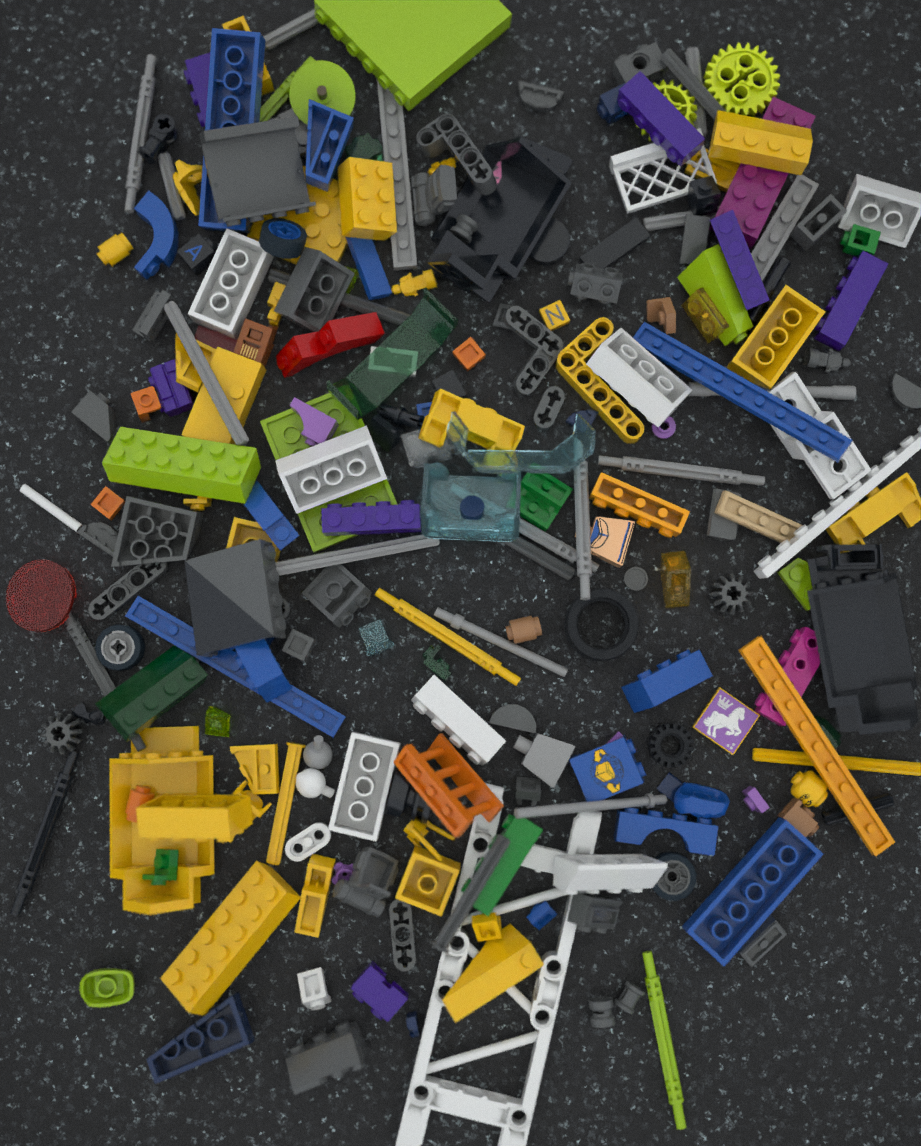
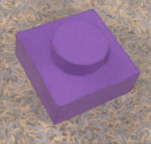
(754, 800)

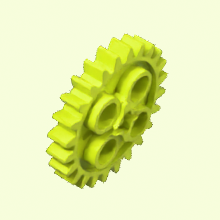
(728, 65)

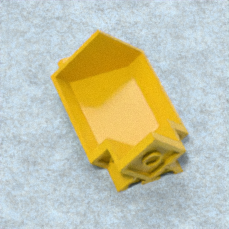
(167, 766)

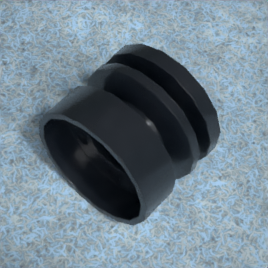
(405, 796)

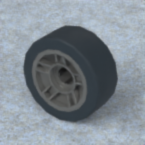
(678, 887)

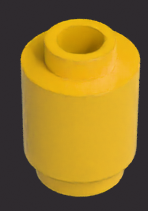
(114, 249)

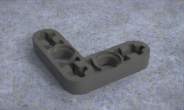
(541, 350)

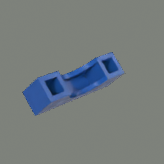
(697, 835)

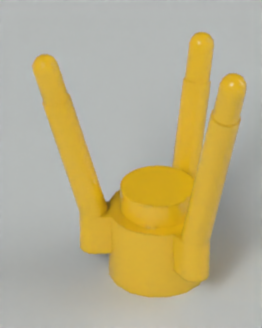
(417, 831)

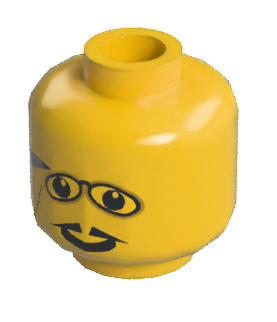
(809, 788)

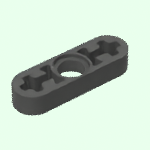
(411, 951)

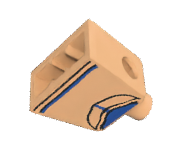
(610, 539)

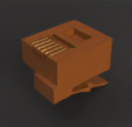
(256, 341)

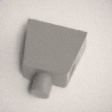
(544, 756)

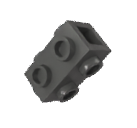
(595, 283)

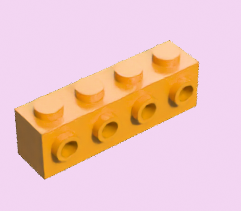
(639, 505)

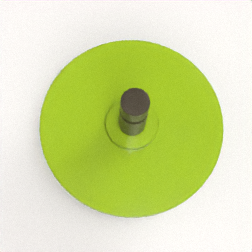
(324, 84)

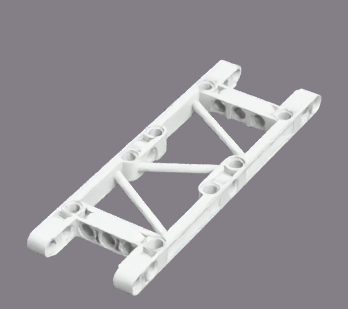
(465, 1099)

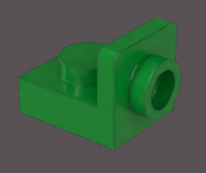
(165, 867)

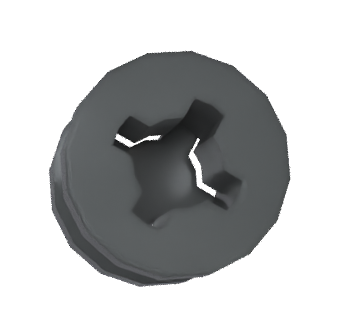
(464, 228)

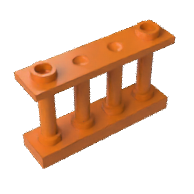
(438, 795)

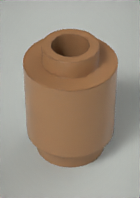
(523, 629)

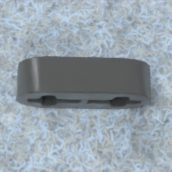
(543, 406)

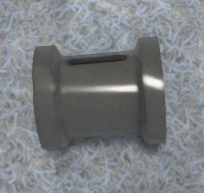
(629, 997)

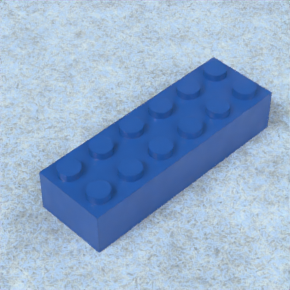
(752, 890)

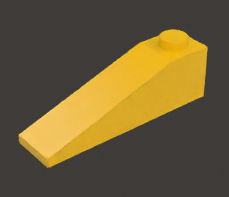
(491, 972)

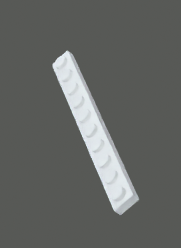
(839, 506)

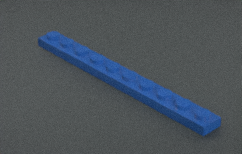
(743, 393)
(182, 636)

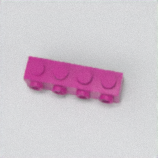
(799, 665)

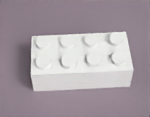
(230, 284)
(638, 377)
(330, 469)
(364, 786)

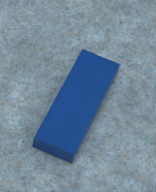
(369, 268)

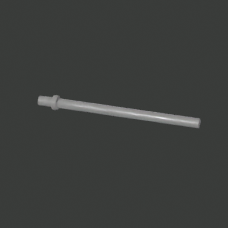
(648, 800)

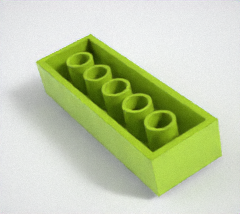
(182, 464)

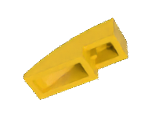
(314, 895)

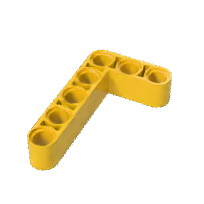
(595, 383)

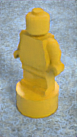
(410, 284)

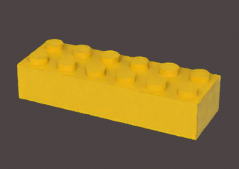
(230, 938)

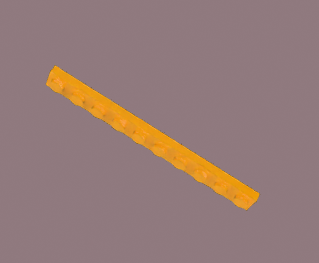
(816, 746)

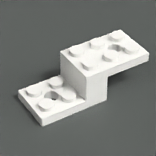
(854, 464)

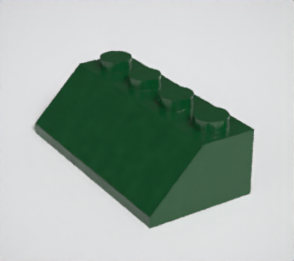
(152, 692)

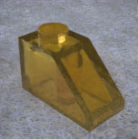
(675, 579)

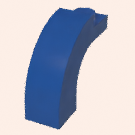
(165, 238)
(270, 517)

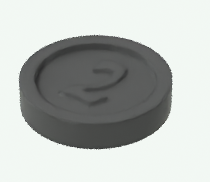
(635, 578)

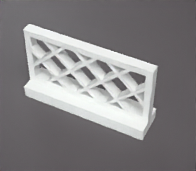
(651, 155)

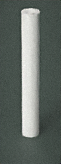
(50, 507)

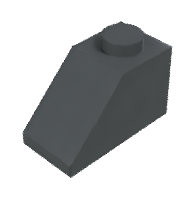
(97, 415)

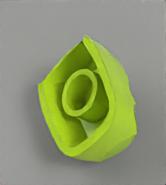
(107, 987)

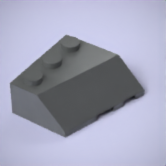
(155, 533)
(326, 1056)

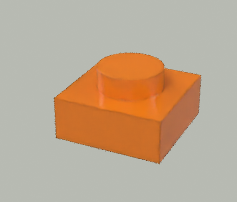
(469, 354)
(108, 503)

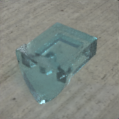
(375, 638)

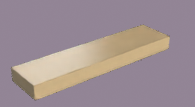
(756, 517)

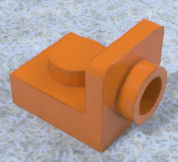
(146, 402)

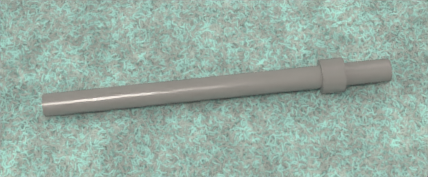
(457, 621)

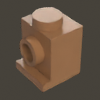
(799, 817)

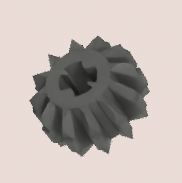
(736, 587)
(54, 738)

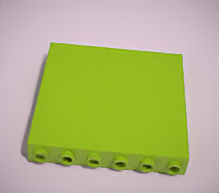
(413, 42)

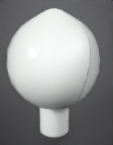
(312, 784)

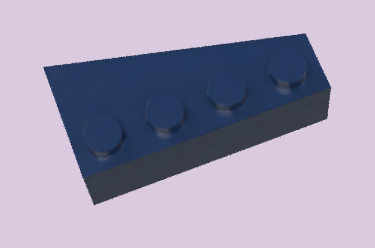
(212, 1036)

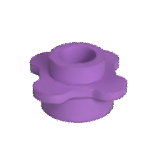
(341, 868)

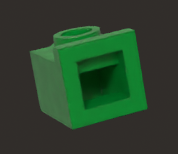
(864, 236)

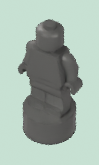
(830, 360)

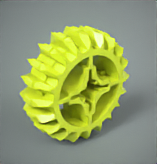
(681, 101)

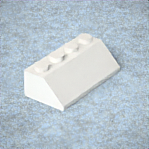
(606, 872)

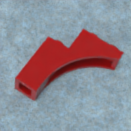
(331, 339)

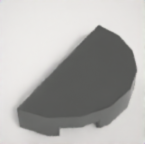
(539, 97)
(905, 393)
(100, 535)
(514, 717)

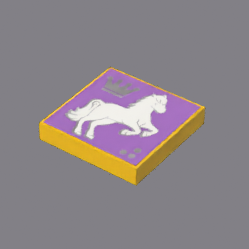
(725, 721)

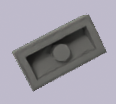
(719, 526)
(762, 941)

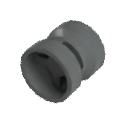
(601, 1012)

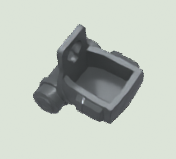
(433, 194)
(369, 882)

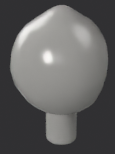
(317, 753)

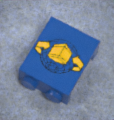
(608, 769)

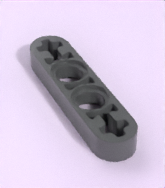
(131, 590)

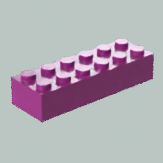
(757, 188)

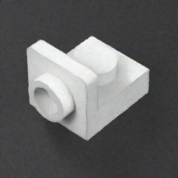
(313, 989)

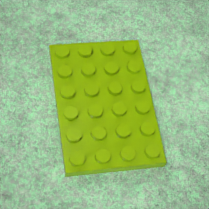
(285, 438)

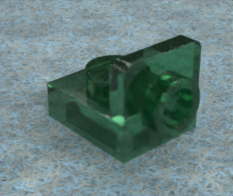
(438, 667)

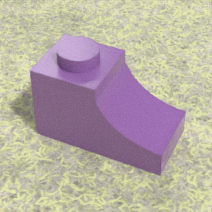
(317, 425)

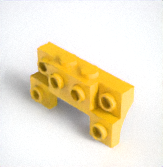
(483, 424)
(881, 505)

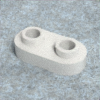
(308, 841)

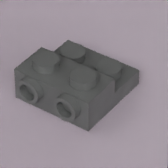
(337, 594)

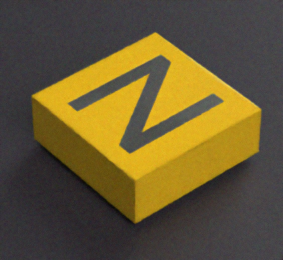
(554, 315)

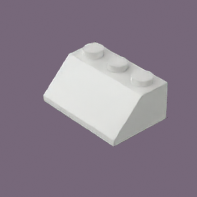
(882, 208)

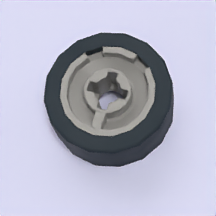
(107, 647)

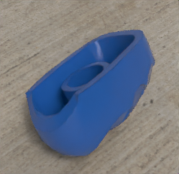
(700, 801)

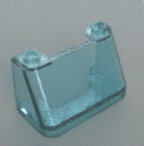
(442, 501)

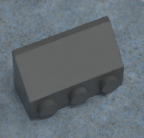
(314, 290)

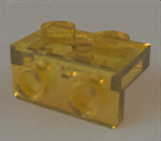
(705, 315)

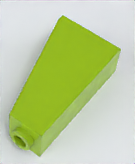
(714, 275)

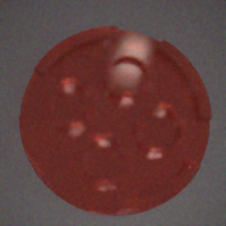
(40, 595)

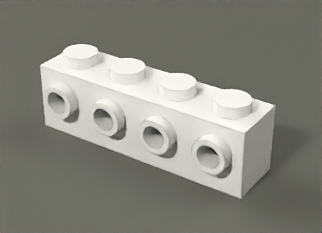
(458, 721)

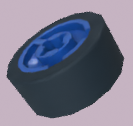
(282, 238)

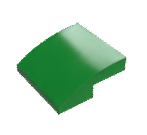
(542, 499)

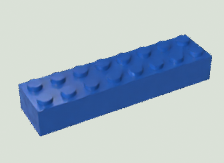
(231, 101)

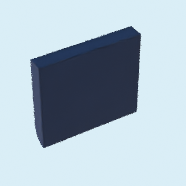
(669, 786)

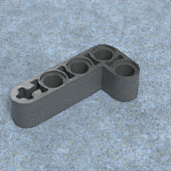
(444, 139)

